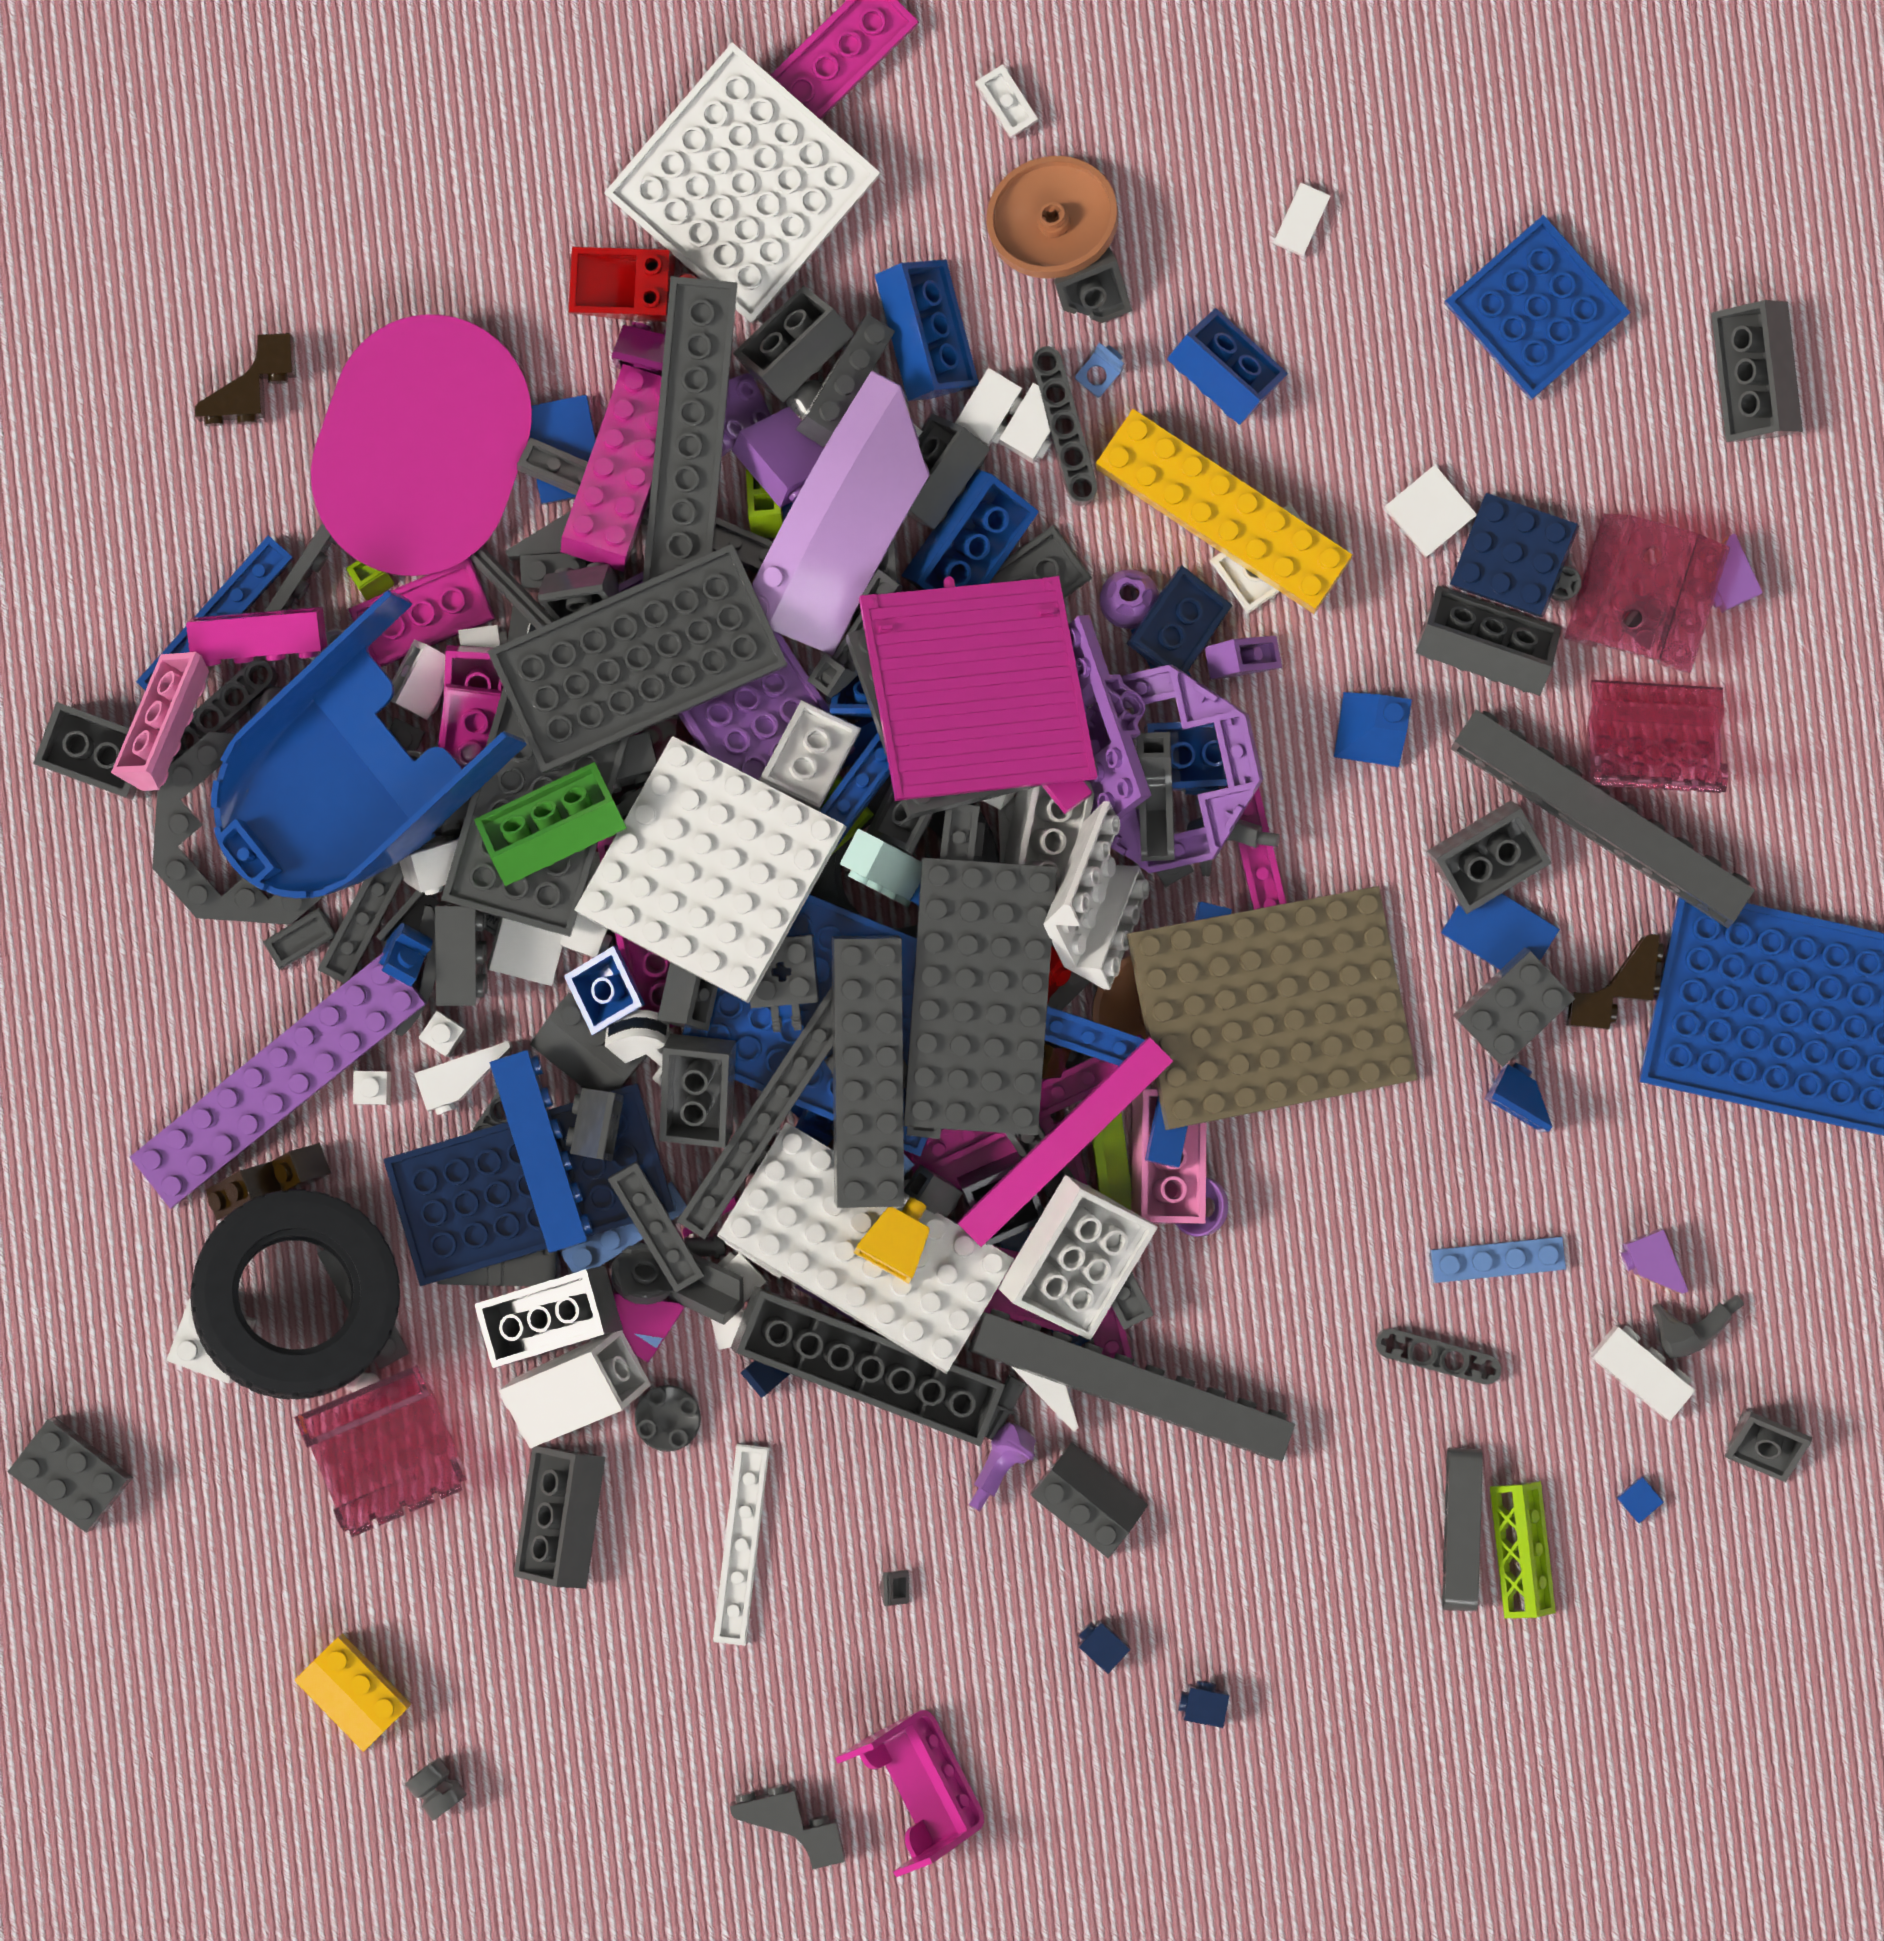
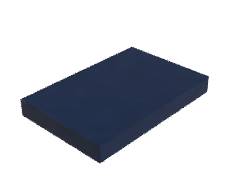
(1179, 622)

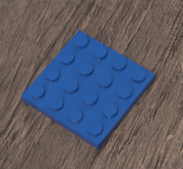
(1537, 307)

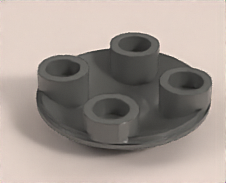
(667, 1418)

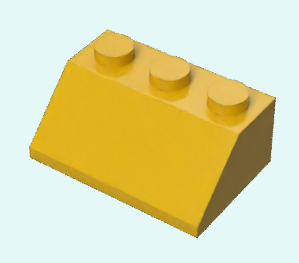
(352, 1692)

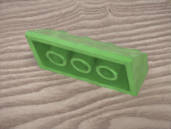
(549, 824)

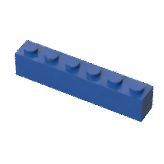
(540, 1151)

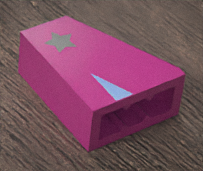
(646, 1324)

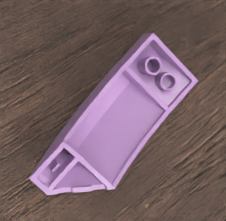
(843, 519)

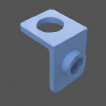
(1109, 360)

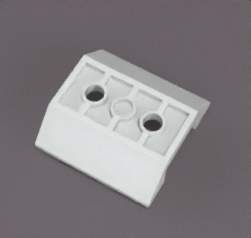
(1096, 903)

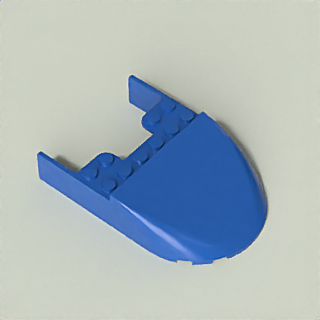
(323, 789)

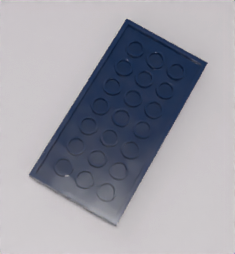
(470, 1201)

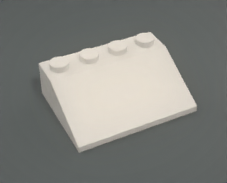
(1077, 1258)

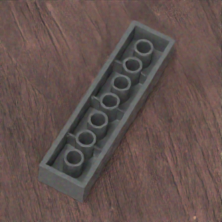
(867, 1071)
(865, 1366)

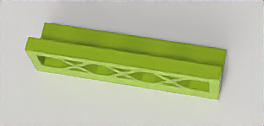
(1112, 1163)
(1533, 1555)

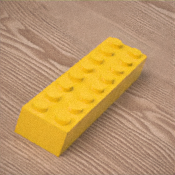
(1223, 511)

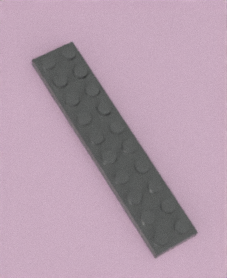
(690, 423)

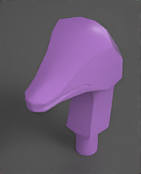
(1009, 1447)

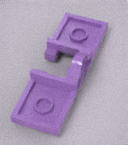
(1118, 766)

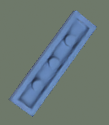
(609, 1244)
(1497, 1259)

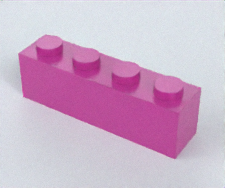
(258, 634)

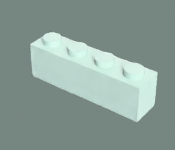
(882, 867)

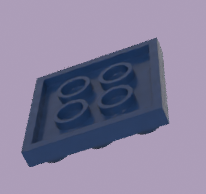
(1514, 555)

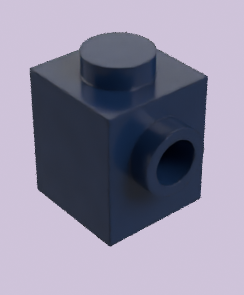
(1204, 1704)

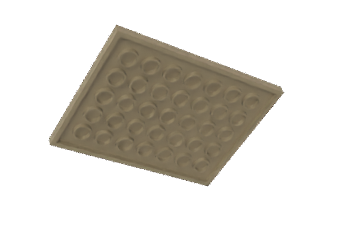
(1272, 1007)

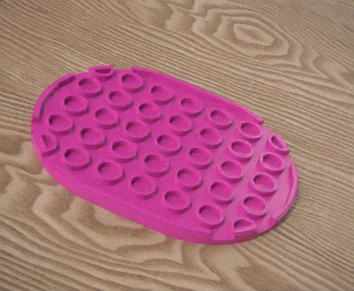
(420, 445)

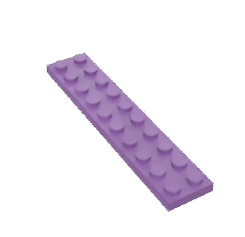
(276, 1082)

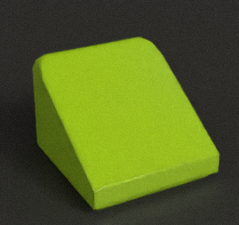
(369, 580)

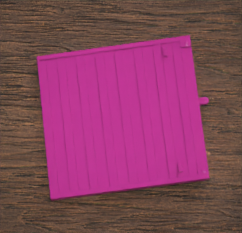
(977, 688)

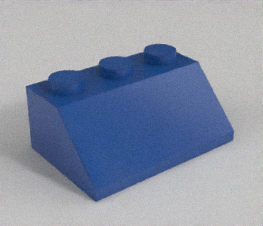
(1227, 366)

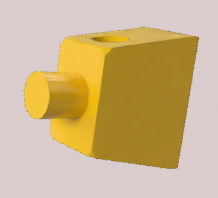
(896, 1240)

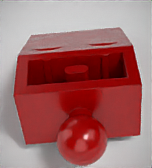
(617, 283)

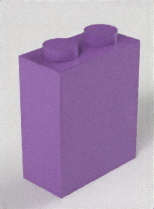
(778, 455)

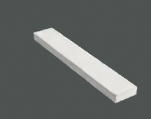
(741, 1544)

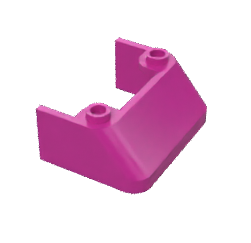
(928, 1783)

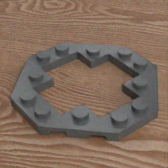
(177, 822)

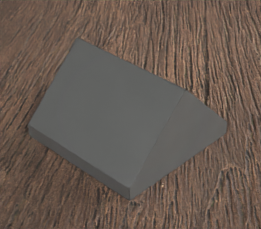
(895, 828)
(1767, 1446)

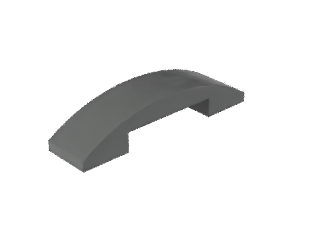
(837, 671)
(428, 978)

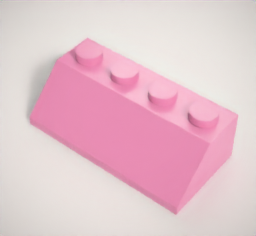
(161, 720)
(1161, 1191)

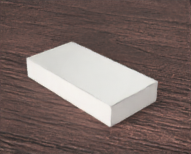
(1301, 219)

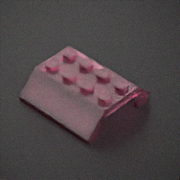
(1656, 736)
(383, 1450)

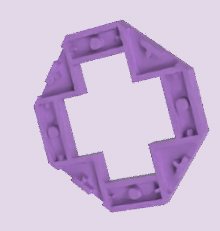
(1219, 808)

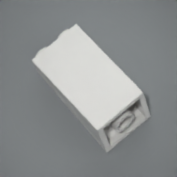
(575, 1389)

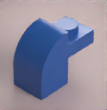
(405, 953)

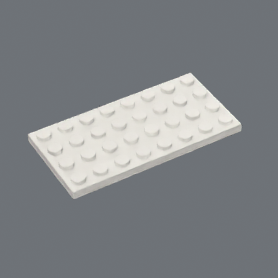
(798, 1231)

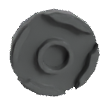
(639, 1276)

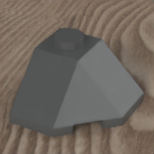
(1095, 290)

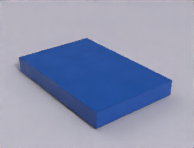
(565, 426)
(1499, 931)

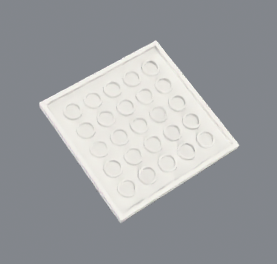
(742, 181)
(710, 869)

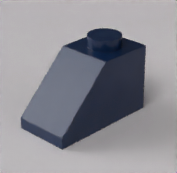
(763, 1377)

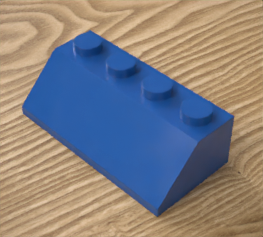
(927, 328)
(973, 537)

